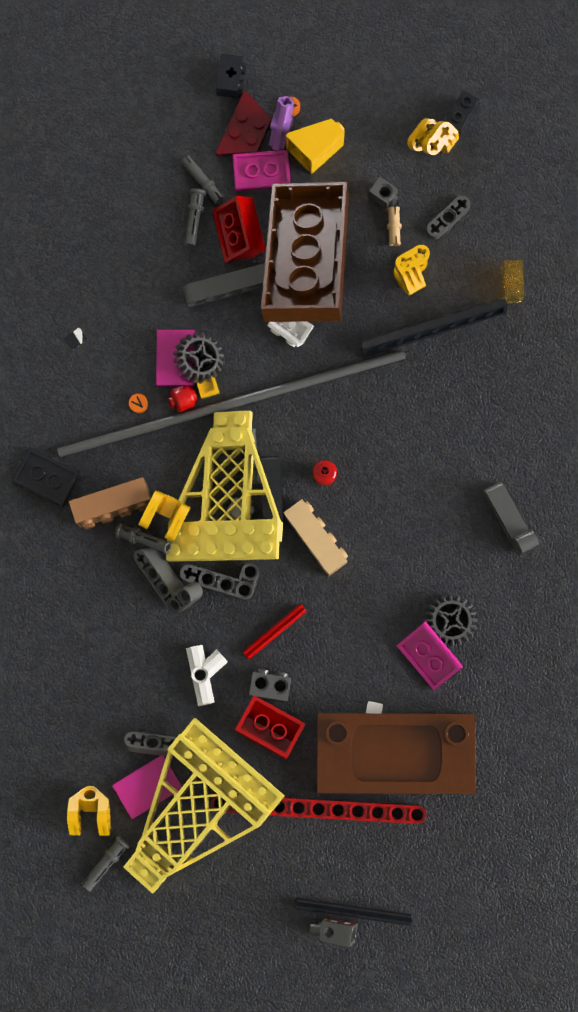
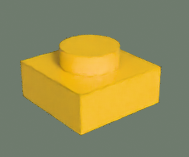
(208, 388)

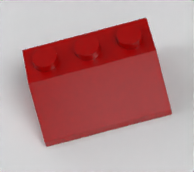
(238, 229)
(269, 728)

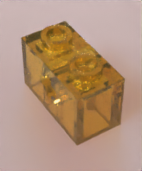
(512, 281)

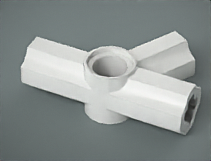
(210, 666)

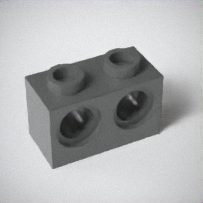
(269, 691)

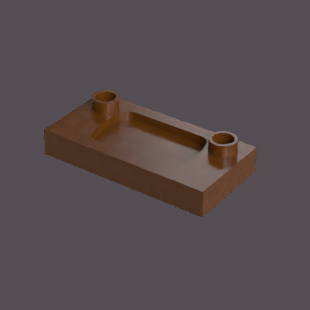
(305, 252)
(396, 753)

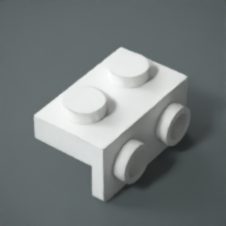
(293, 332)

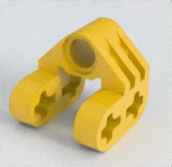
(439, 138)
(408, 272)
(167, 507)
(82, 801)

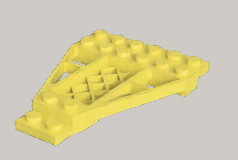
(233, 538)
(222, 772)

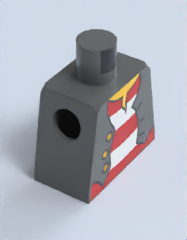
(343, 934)

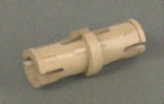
(394, 226)

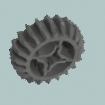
(202, 344)
(459, 626)

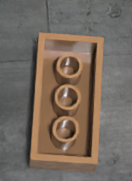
(110, 503)

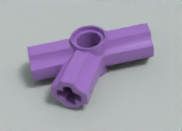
(281, 123)

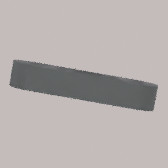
(454, 204)
(167, 740)

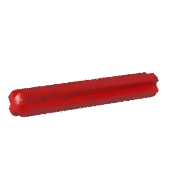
(274, 631)

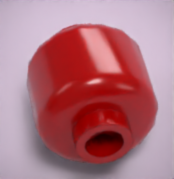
(182, 398)
(325, 466)

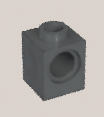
(380, 186)

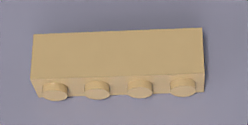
(315, 537)

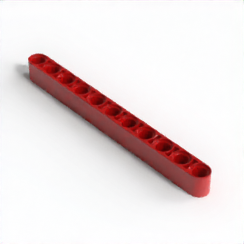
(347, 812)

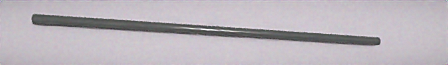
(231, 403)

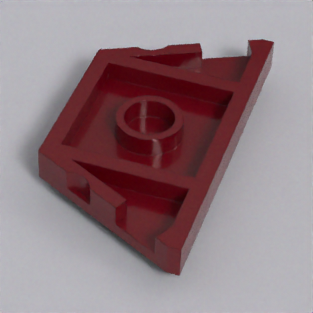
(245, 128)

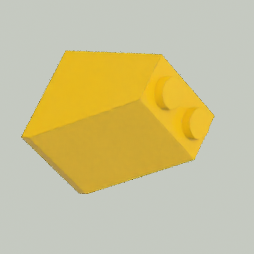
(315, 143)

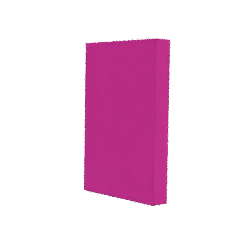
(260, 170)
(165, 369)
(429, 656)
(139, 788)

